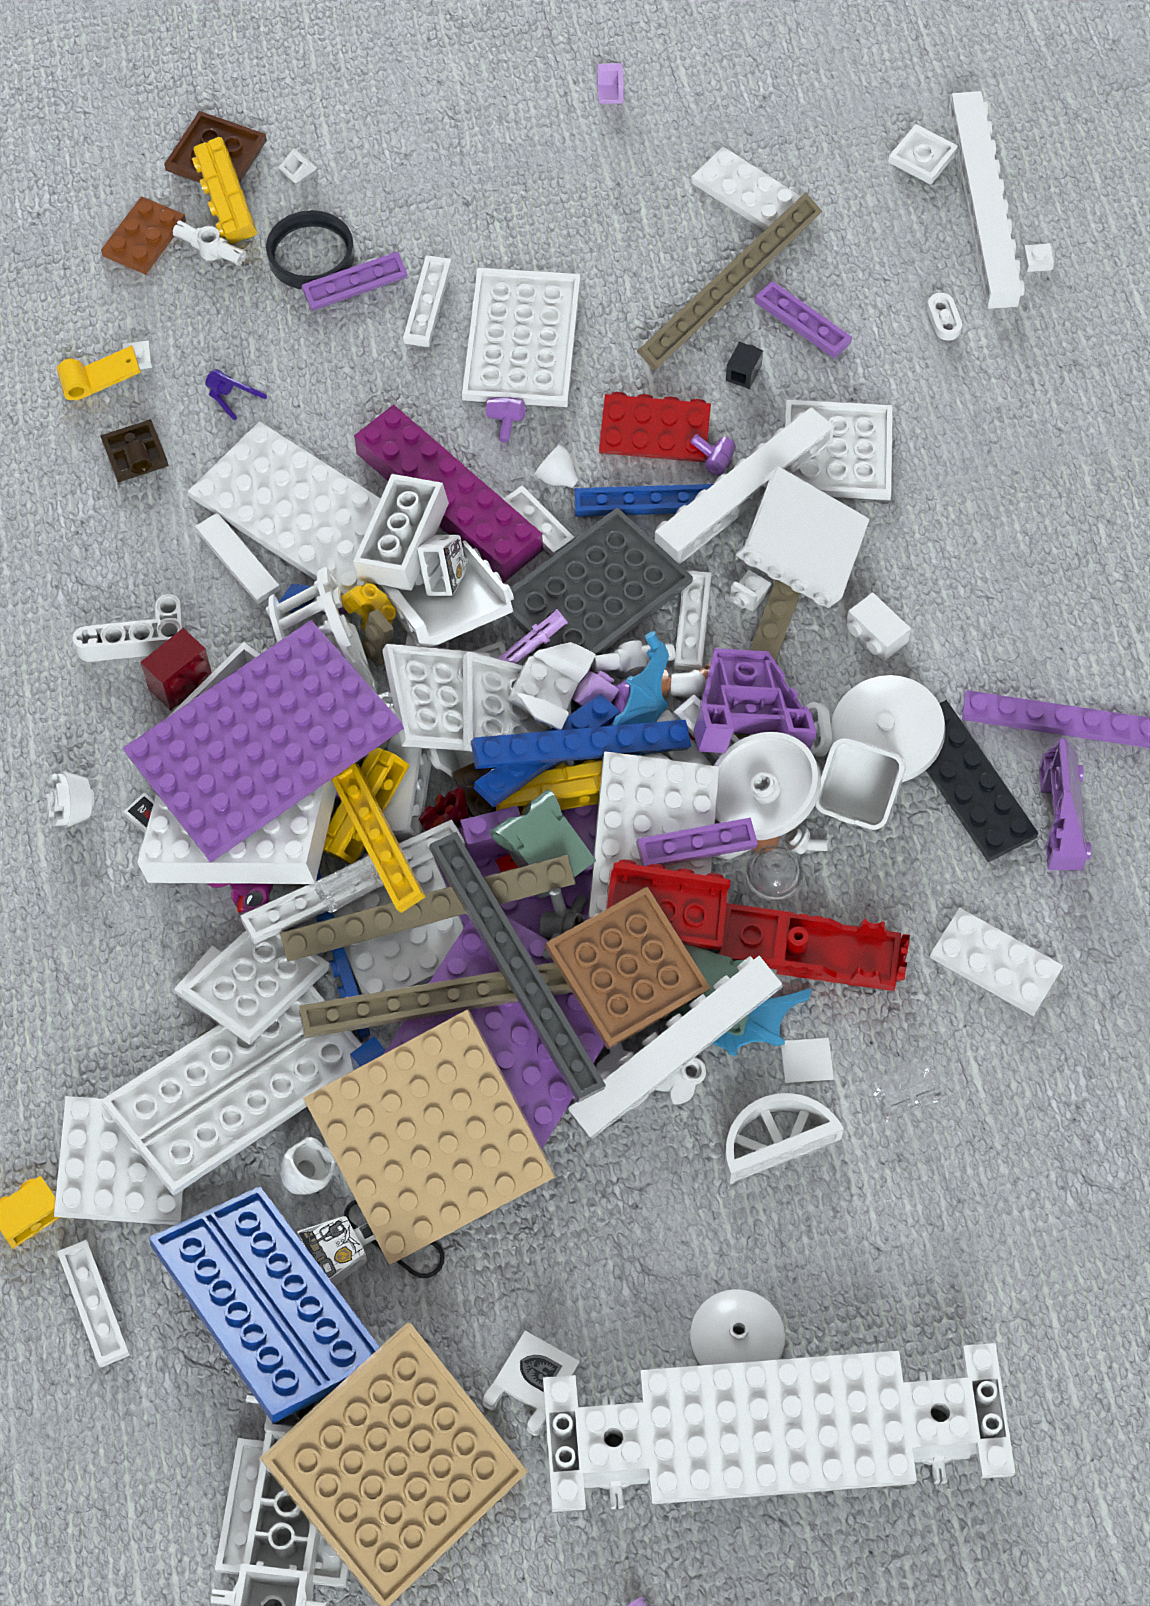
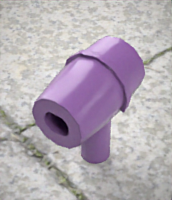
(507, 411)
(718, 456)

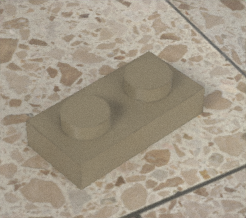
(376, 636)

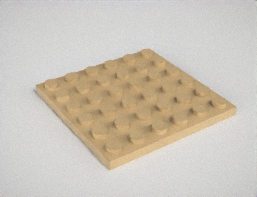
(429, 1137)
(394, 1465)

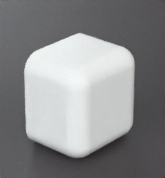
(860, 783)

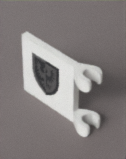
(524, 1376)

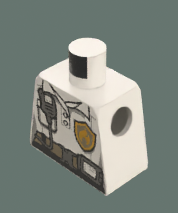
(442, 564)
(337, 1246)

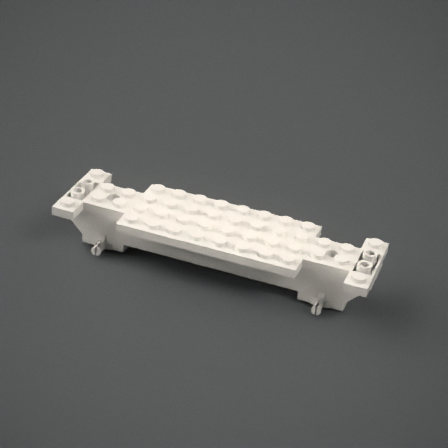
(776, 1428)

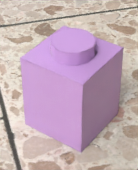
(592, 686)

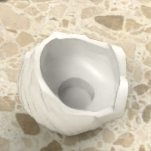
(304, 1168)

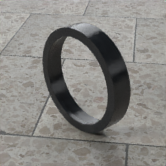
(304, 219)

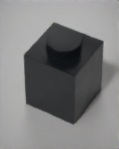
(744, 365)

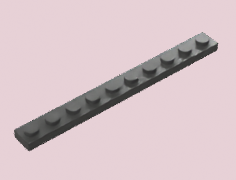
(517, 967)

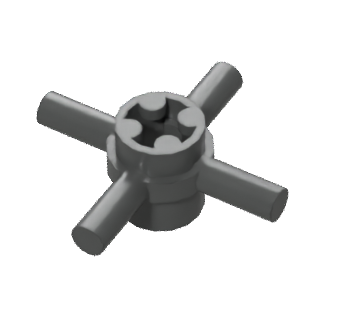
(561, 919)

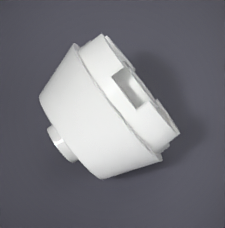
(69, 799)

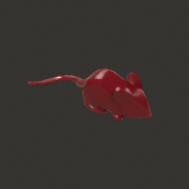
(447, 808)

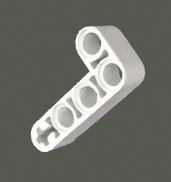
(89, 638)

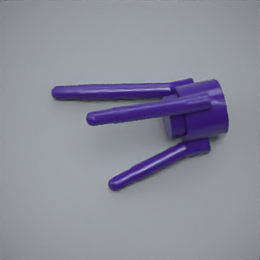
(223, 384)

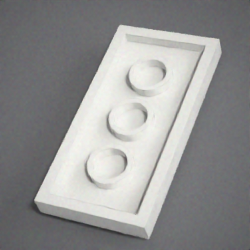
(744, 188)
(996, 961)

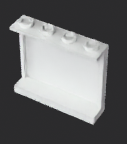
(804, 538)
(440, 618)

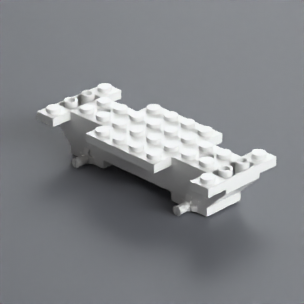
(268, 1535)

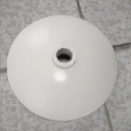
(713, 1326)

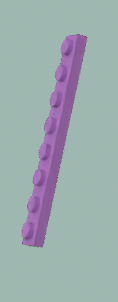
(1056, 718)

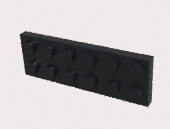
(978, 792)

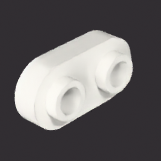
(946, 318)
(823, 738)

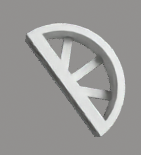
(781, 1150)

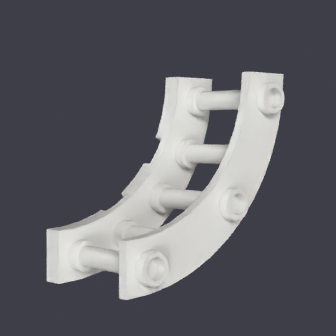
(336, 625)

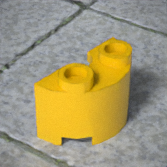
(366, 599)

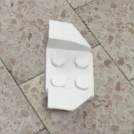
(550, 681)

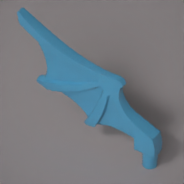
(645, 696)
(763, 1023)

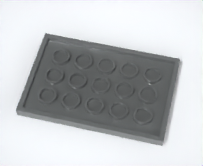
(600, 585)

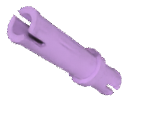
(539, 634)

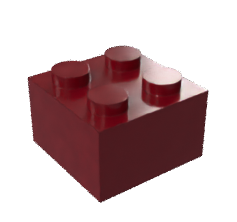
(176, 669)

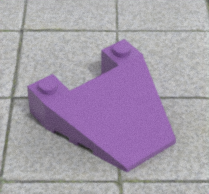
(748, 696)
(1062, 777)

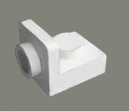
(749, 591)

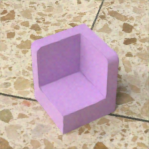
(610, 83)

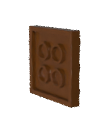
(241, 143)

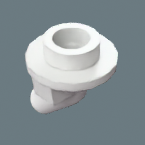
(800, 841)

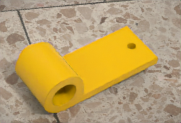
(81, 381)

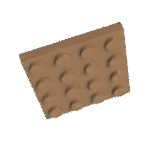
(627, 967)

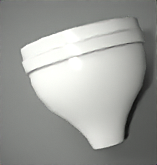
(558, 469)

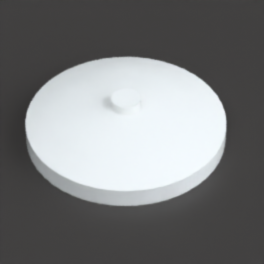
(894, 717)
(770, 781)

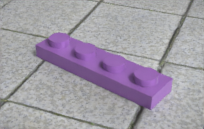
(354, 281)
(803, 319)
(697, 843)

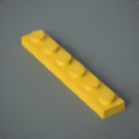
(378, 838)

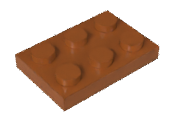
(142, 235)

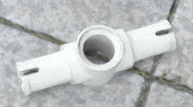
(209, 243)
(629, 657)

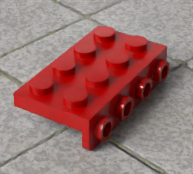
(653, 426)
(689, 900)

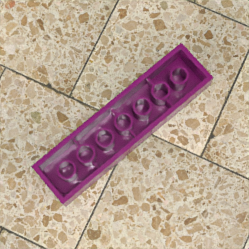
(474, 510)

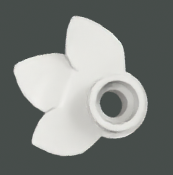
(683, 1086)

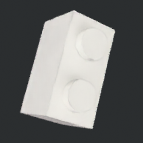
(878, 627)

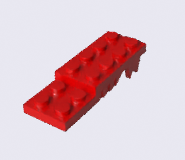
(816, 946)

